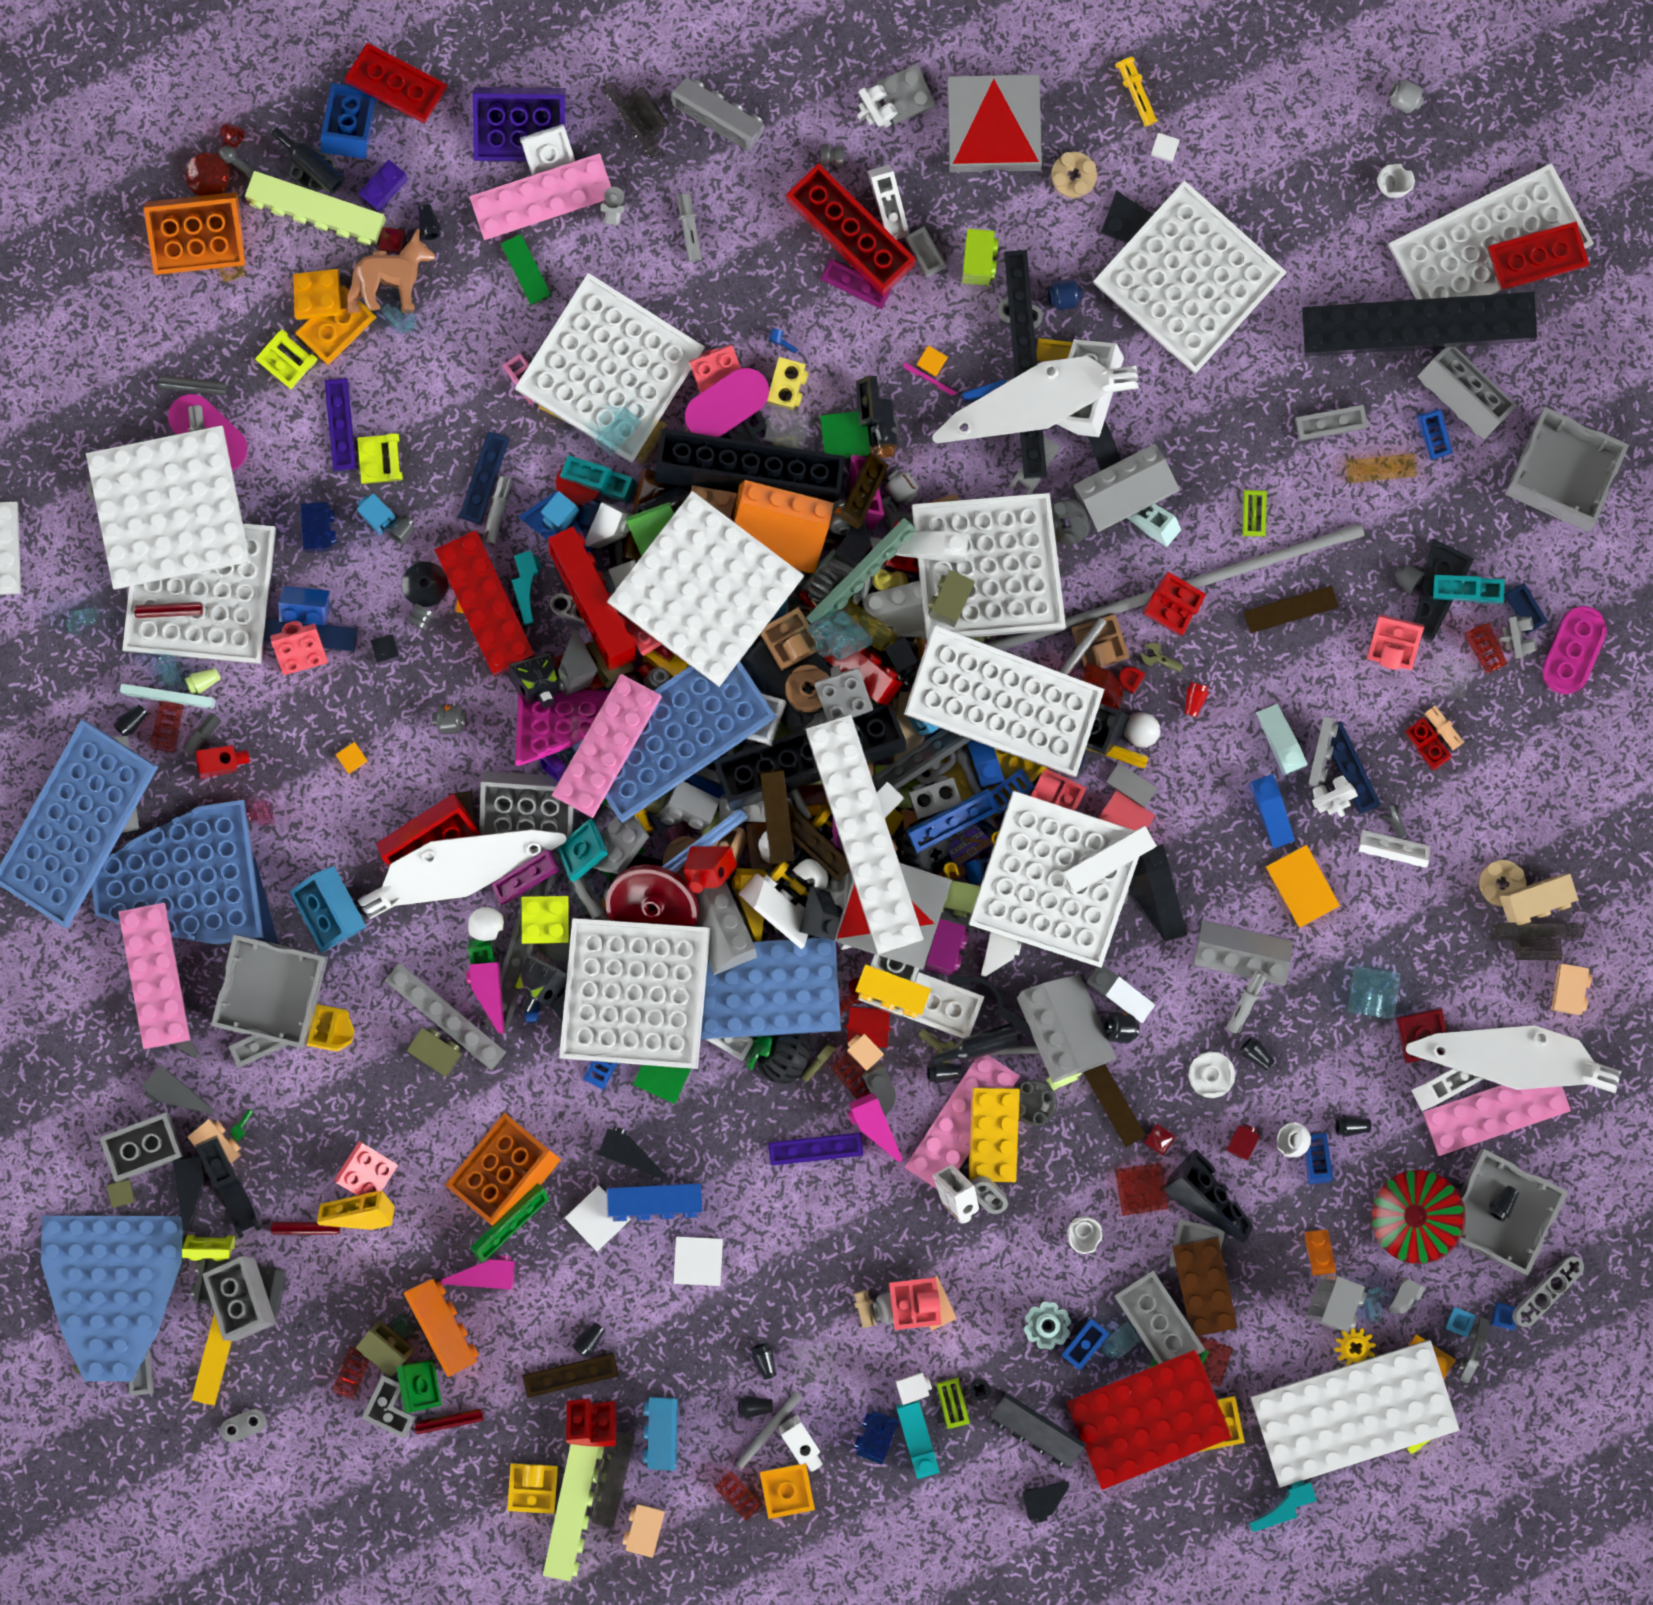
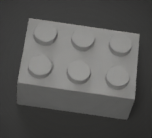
(142, 1147)
(239, 1298)

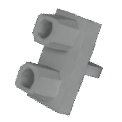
(613, 205)
(1521, 646)

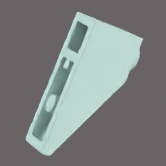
(1157, 523)
(1282, 740)

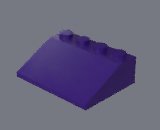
(510, 113)

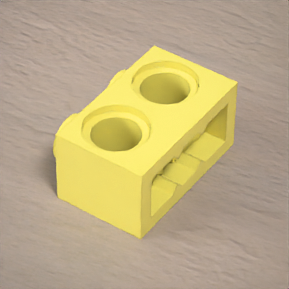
(782, 383)

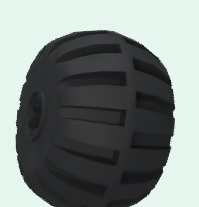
(927, 859)
(786, 1058)

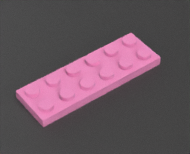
(541, 196)
(606, 746)
(154, 975)
(1491, 1115)
(949, 1135)

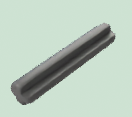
(192, 385)

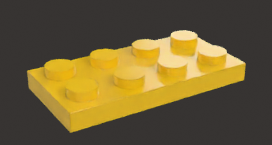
(994, 1133)

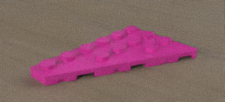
(557, 727)

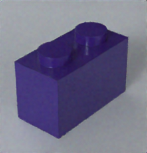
(383, 186)

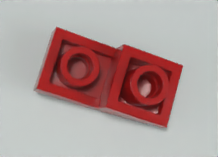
(1428, 744)

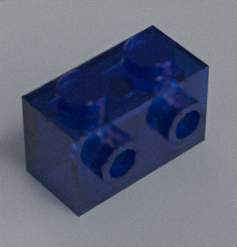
(317, 527)
(876, 1437)

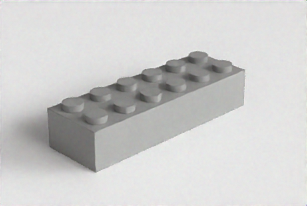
(1336, 1303)

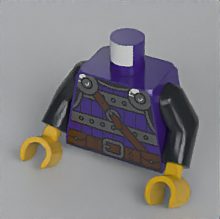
(968, 844)

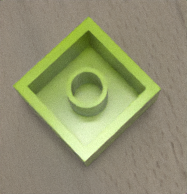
(978, 256)

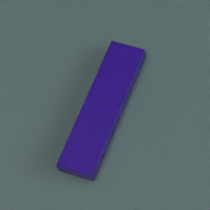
(340, 424)
(815, 1149)

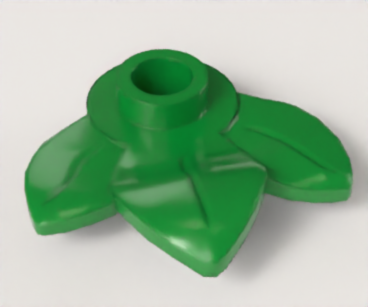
(760, 1046)

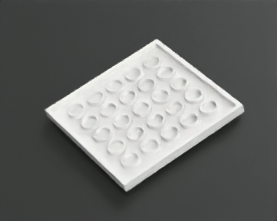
(1189, 277)
(609, 358)
(168, 507)
(1007, 556)
(705, 589)
(232, 614)
(1026, 888)
(635, 993)

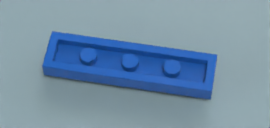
(952, 820)

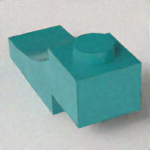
(599, 479)
(528, 570)
(1469, 589)
(917, 1439)
(1298, 1495)

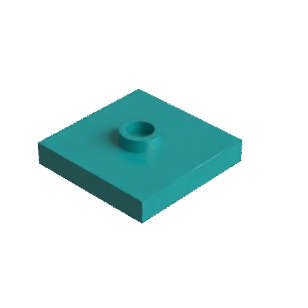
(582, 850)

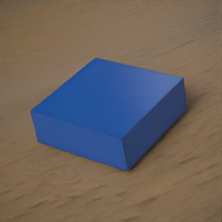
(1503, 1316)

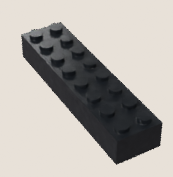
(725, 463)
(740, 775)

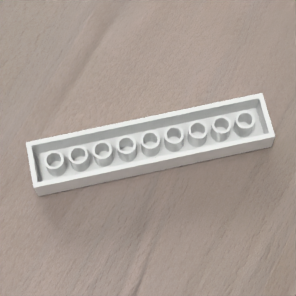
(864, 834)

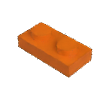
(1320, 1252)

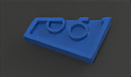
(534, 519)

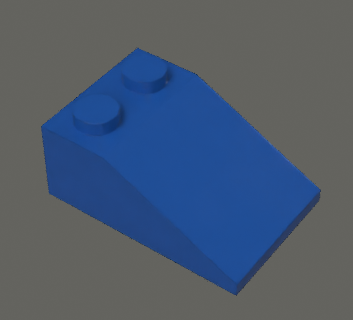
(347, 122)

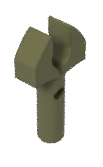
(1172, 664)
(935, 1043)
(818, 1062)

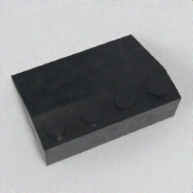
(772, 681)

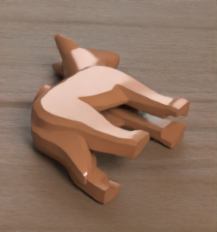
(390, 270)

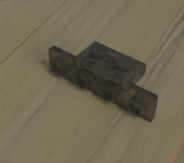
(641, 115)
(1537, 940)
(612, 1480)

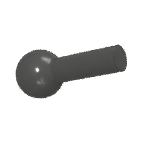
(228, 154)

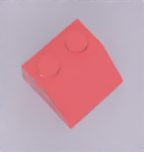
(1126, 812)

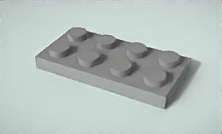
(1158, 1319)

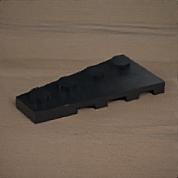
(1124, 218)
(1441, 561)

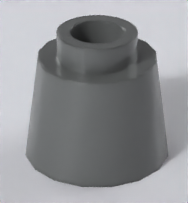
(401, 529)
(1408, 578)
(655, 678)

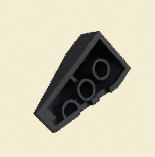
(1106, 729)
(1156, 893)
(1200, 1193)

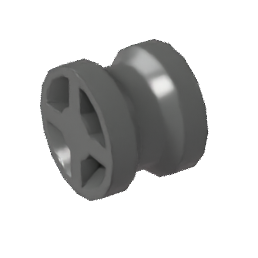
(420, 617)

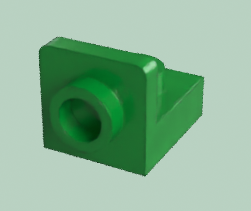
(480, 951)

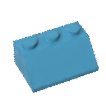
(327, 908)
(661, 1433)

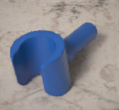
(776, 338)
(533, 1017)

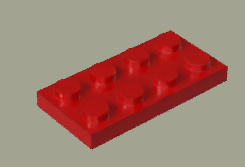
(395, 83)
(1538, 256)

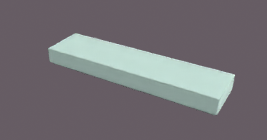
(167, 696)

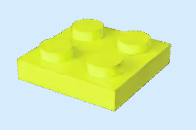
(545, 919)

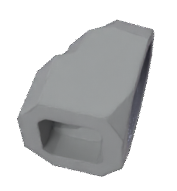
(1405, 1296)

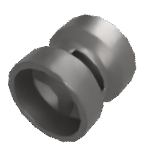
(833, 156)

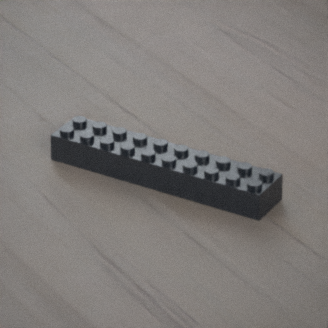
(1419, 324)

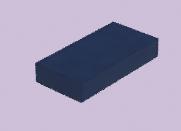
(1525, 605)

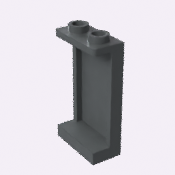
(272, 1279)

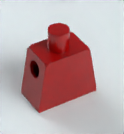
(209, 761)
(708, 866)

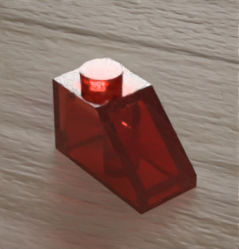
(1104, 679)

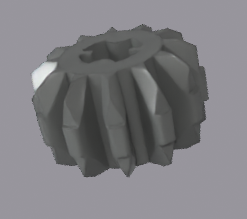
(823, 583)

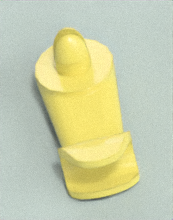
(886, 580)

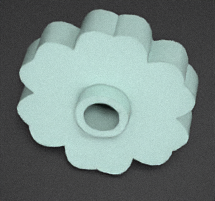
(1056, 1334)

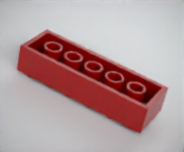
(850, 229)
(591, 598)
(484, 602)

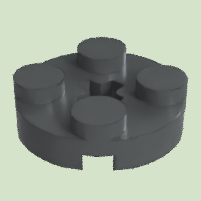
(1078, 514)

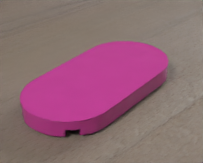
(727, 403)
(180, 423)
(1574, 650)

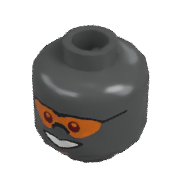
(837, 524)
(450, 718)

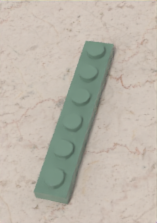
(867, 567)

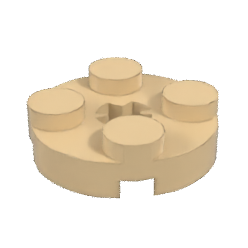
(1067, 163)
(1494, 871)

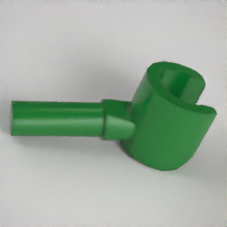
(237, 1131)

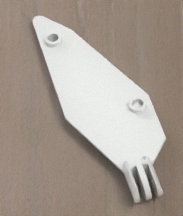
(1037, 399)
(456, 867)
(1517, 1057)

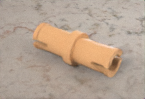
(1444, 728)

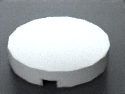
(1205, 1078)

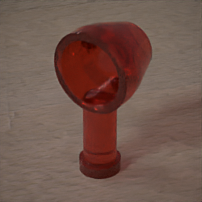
(228, 133)
(853, 996)

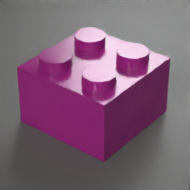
(945, 947)

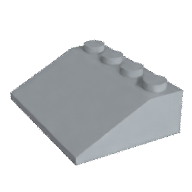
(522, 803)
(1065, 1027)

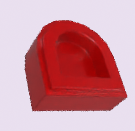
(1130, 678)

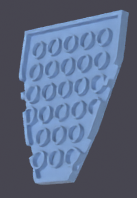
(195, 867)
(111, 1286)

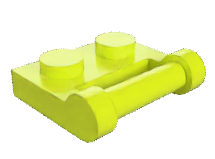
(281, 365)
(372, 459)
(208, 1247)

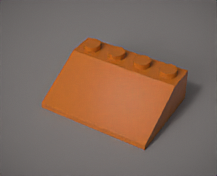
(194, 233)
(784, 522)
(502, 1169)
(441, 1326)

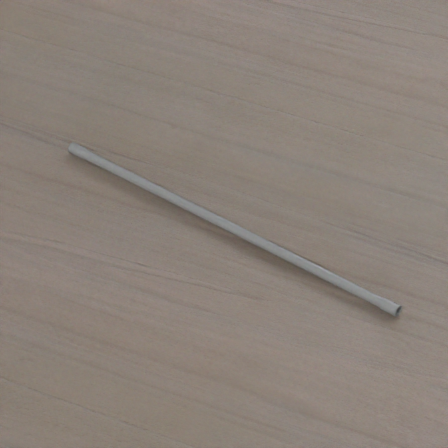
(1343, 535)

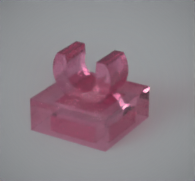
(262, 813)

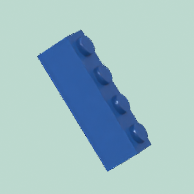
(653, 1201)

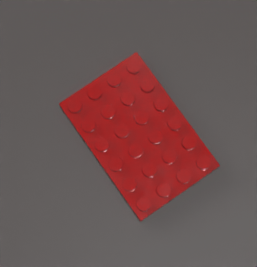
(1149, 1419)

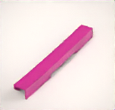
(946, 389)

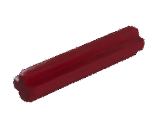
(168, 610)
(303, 1228)
(448, 1421)

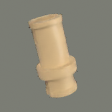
(865, 1309)

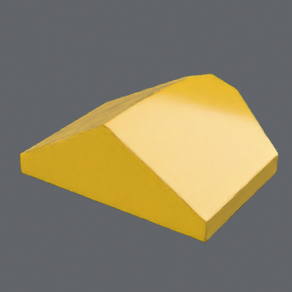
(330, 1029)

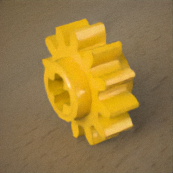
(1356, 1337)

